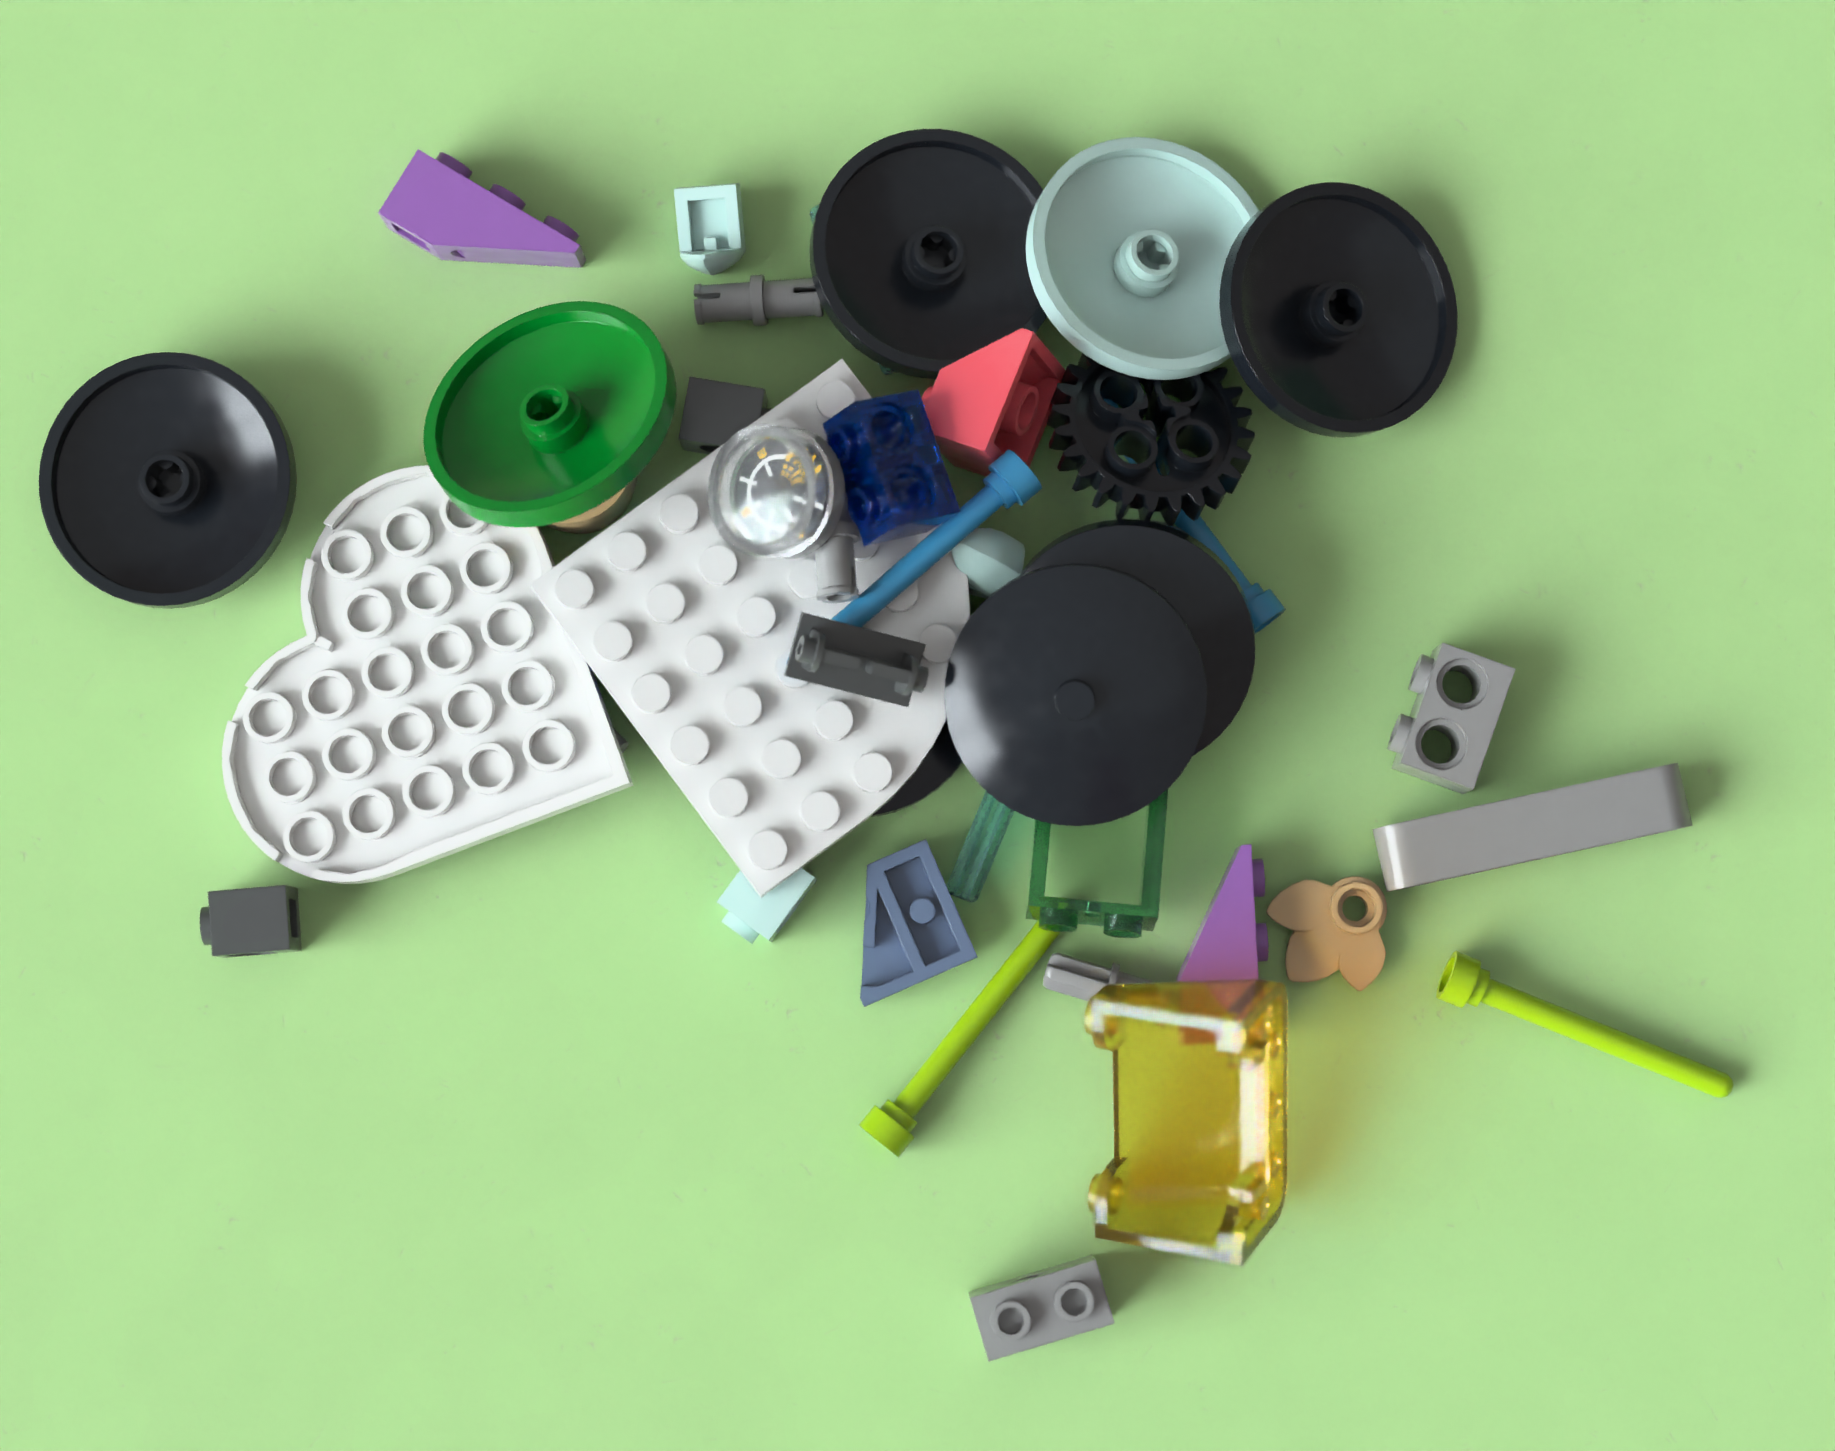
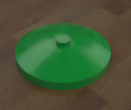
(550, 414)

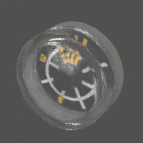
(776, 491)

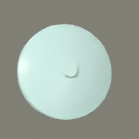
(1135, 255)

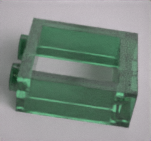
(1116, 918)

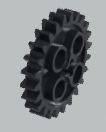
(1097, 433)

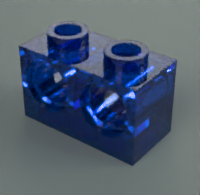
(897, 463)

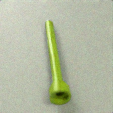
(1468, 983)
(895, 1120)

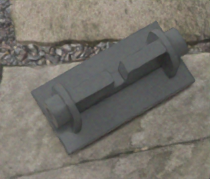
(856, 660)

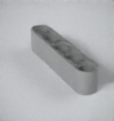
(1532, 827)

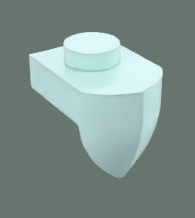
(710, 226)
(988, 560)

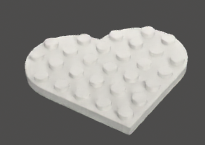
(421, 699)

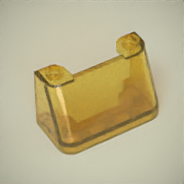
(1193, 1115)

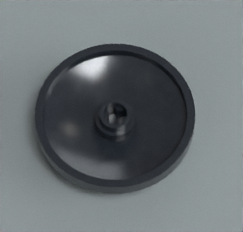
(926, 249)
(1338, 310)
(167, 480)
(1193, 583)
(1075, 694)

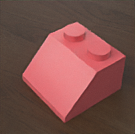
(993, 401)

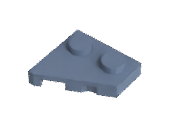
(909, 924)

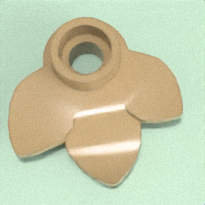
(1323, 935)

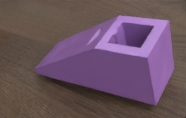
(462, 221)
(1229, 938)

